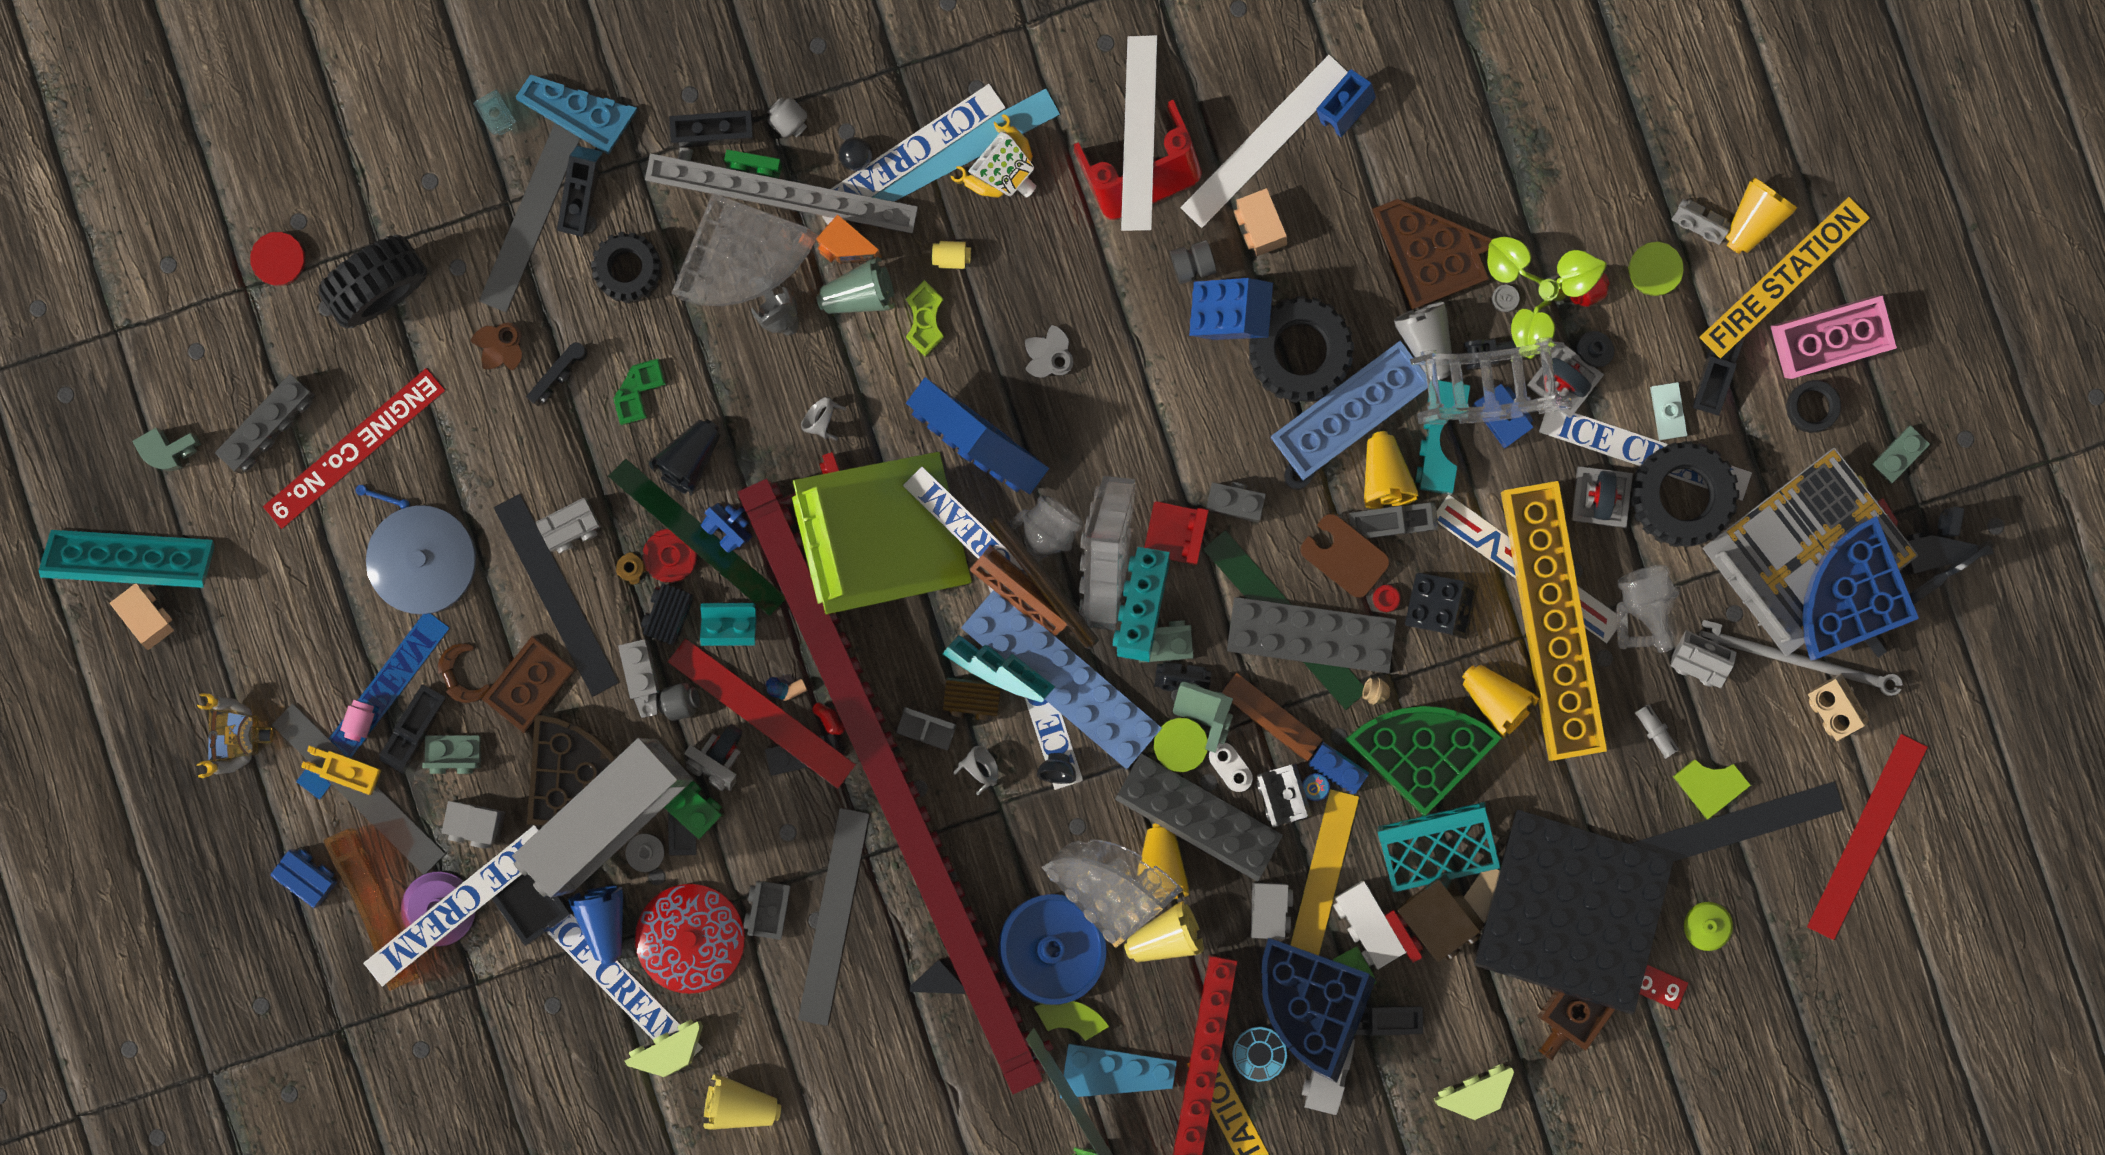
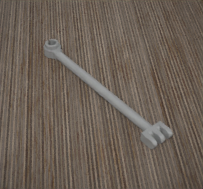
(1800, 660)

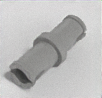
(1657, 731)

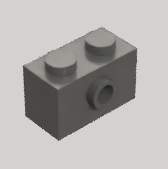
(1235, 501)

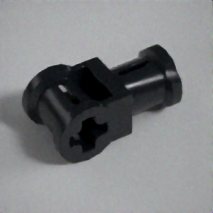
(1485, 346)

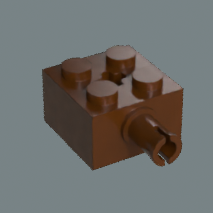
(1577, 1029)

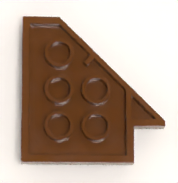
(1430, 252)

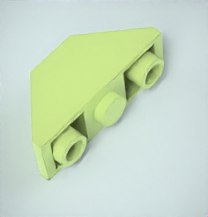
(669, 1052)
(1477, 1095)

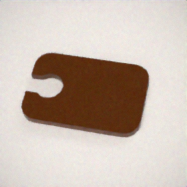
(1352, 558)

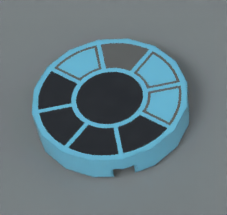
(1259, 1054)

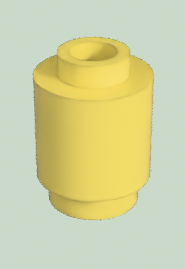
(951, 254)

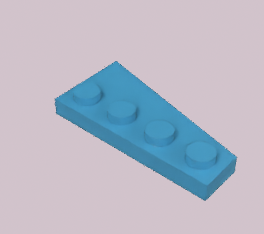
(585, 115)

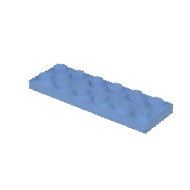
(1350, 410)

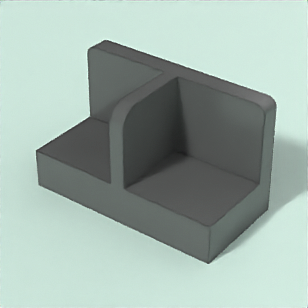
(926, 728)

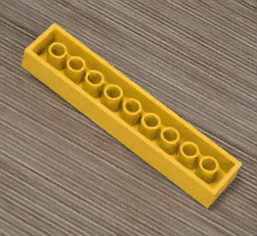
(1553, 621)

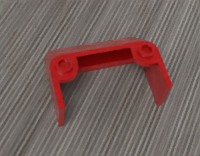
(1170, 174)

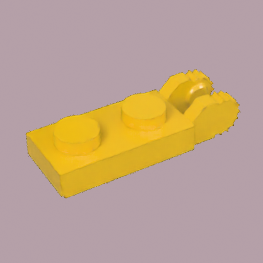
(344, 770)

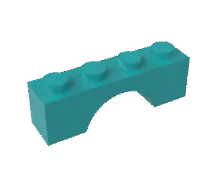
(1437, 471)

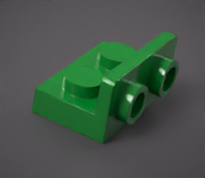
(753, 164)

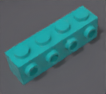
(1142, 605)

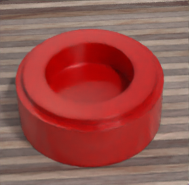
(1386, 598)

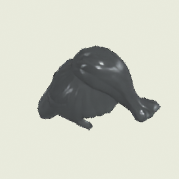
(778, 313)

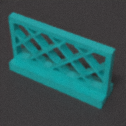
(1437, 823)

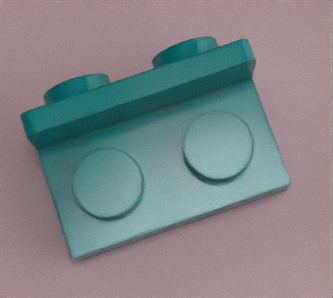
(728, 624)

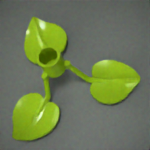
(1578, 276)

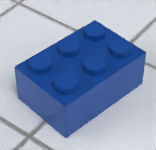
(1231, 309)

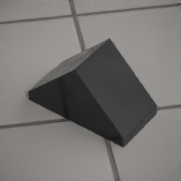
(938, 980)

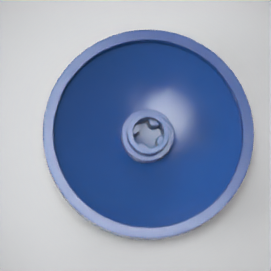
(1051, 950)

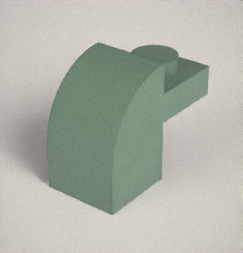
(159, 453)

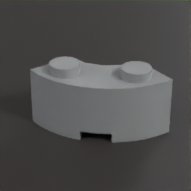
(1323, 1093)

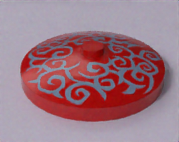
(690, 938)

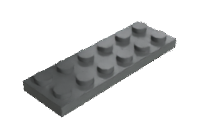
(1311, 635)
(1199, 817)

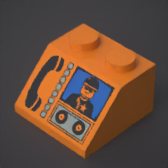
(845, 244)

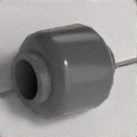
(678, 701)

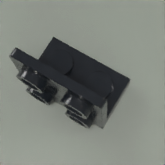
(1441, 605)

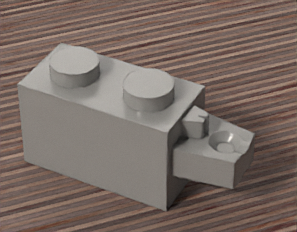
(640, 676)

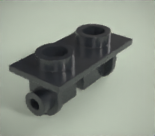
(1170, 676)

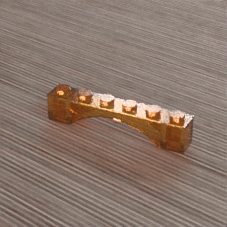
(365, 890)

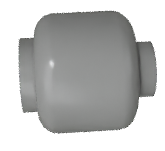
(787, 117)

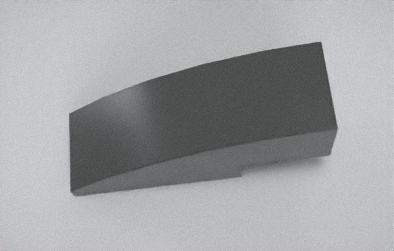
(1395, 520)

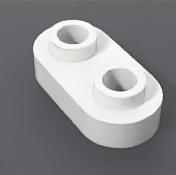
(1230, 767)

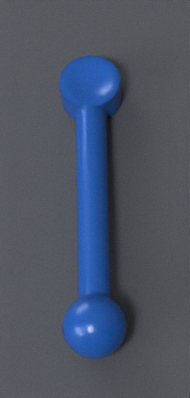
(362, 490)

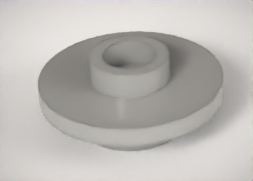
(644, 852)

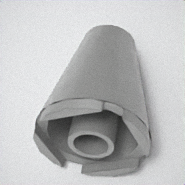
(1427, 331)

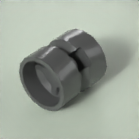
(1193, 262)

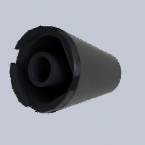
(687, 456)

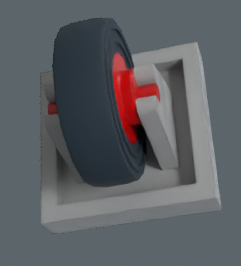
(1571, 376)
(1601, 497)
(722, 749)

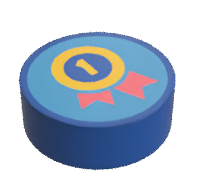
(1316, 787)

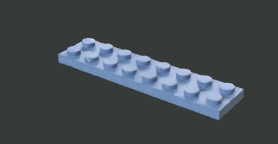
(1078, 691)

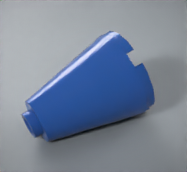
(600, 921)

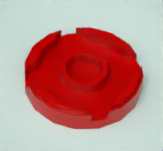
(277, 258)
(668, 557)

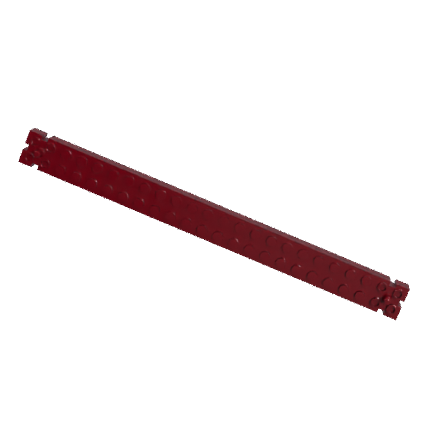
(896, 795)

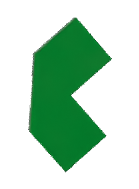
(639, 379)

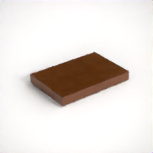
(528, 684)

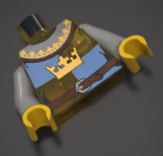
(232, 735)

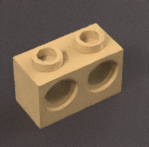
(1844, 704)

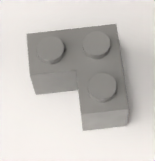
(473, 823)
(1269, 910)

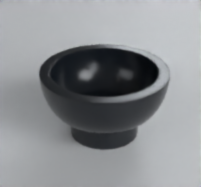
(1057, 769)

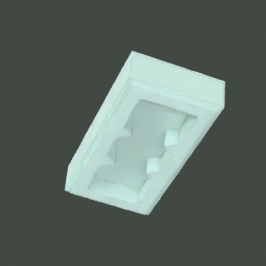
(1668, 411)

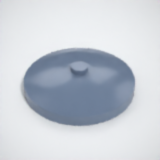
(421, 560)

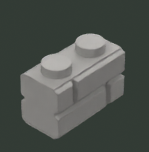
(568, 526)
(1703, 659)

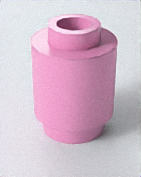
(357, 720)

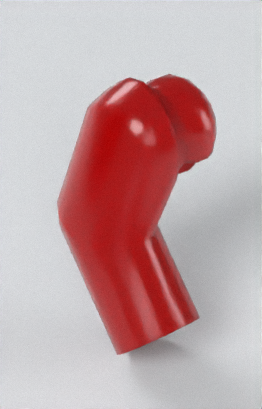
(829, 718)

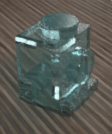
(490, 102)

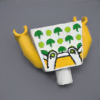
(1002, 166)

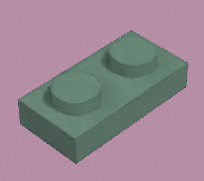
(1900, 454)

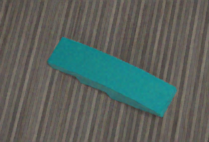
(1007, 673)

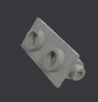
(1690, 217)

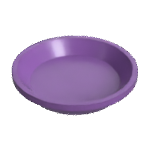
(425, 894)

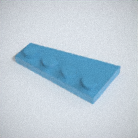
(1105, 1071)

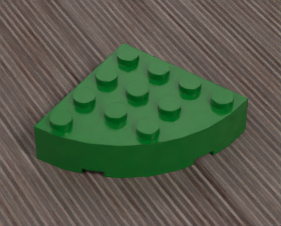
(1423, 750)

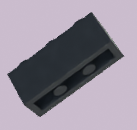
(712, 129)

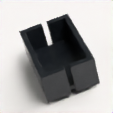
(530, 911)

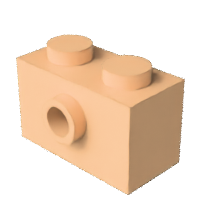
(1261, 222)
(141, 615)

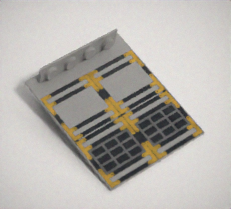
(1781, 541)

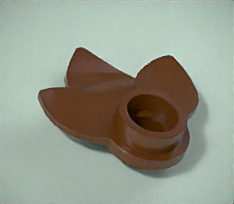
(496, 349)

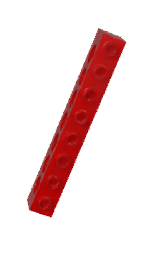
(1205, 1056)

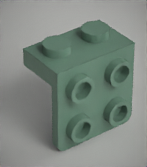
(1205, 708)

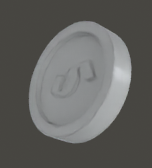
(1505, 298)

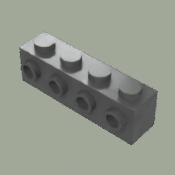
(265, 424)

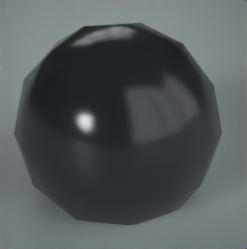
(855, 153)

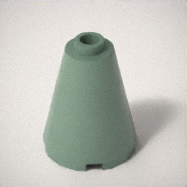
(859, 290)

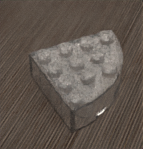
(740, 254)
(1106, 552)
(1111, 886)

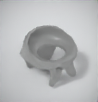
(810, 423)
(981, 755)

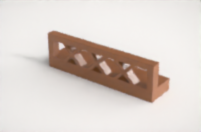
(1020, 586)
(1272, 717)

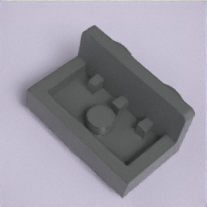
(1283, 795)
(767, 910)

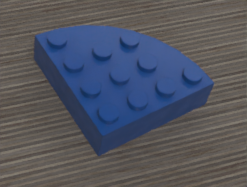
(975, 437)
(1854, 592)

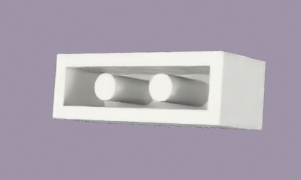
(1368, 925)

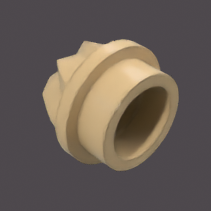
(1376, 691)

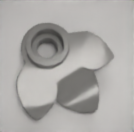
(1046, 351)

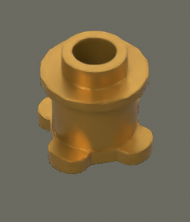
(634, 576)

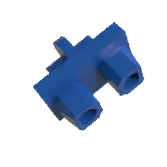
(730, 522)

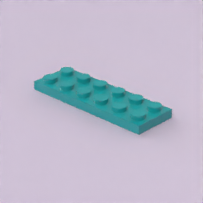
(126, 558)

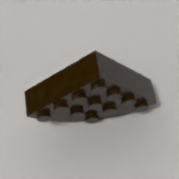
(562, 765)

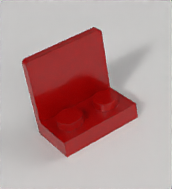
(1176, 531)

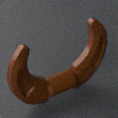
(445, 665)

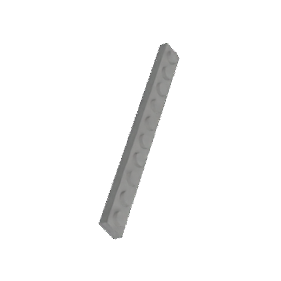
(780, 193)

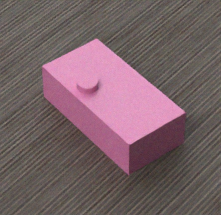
(1833, 337)

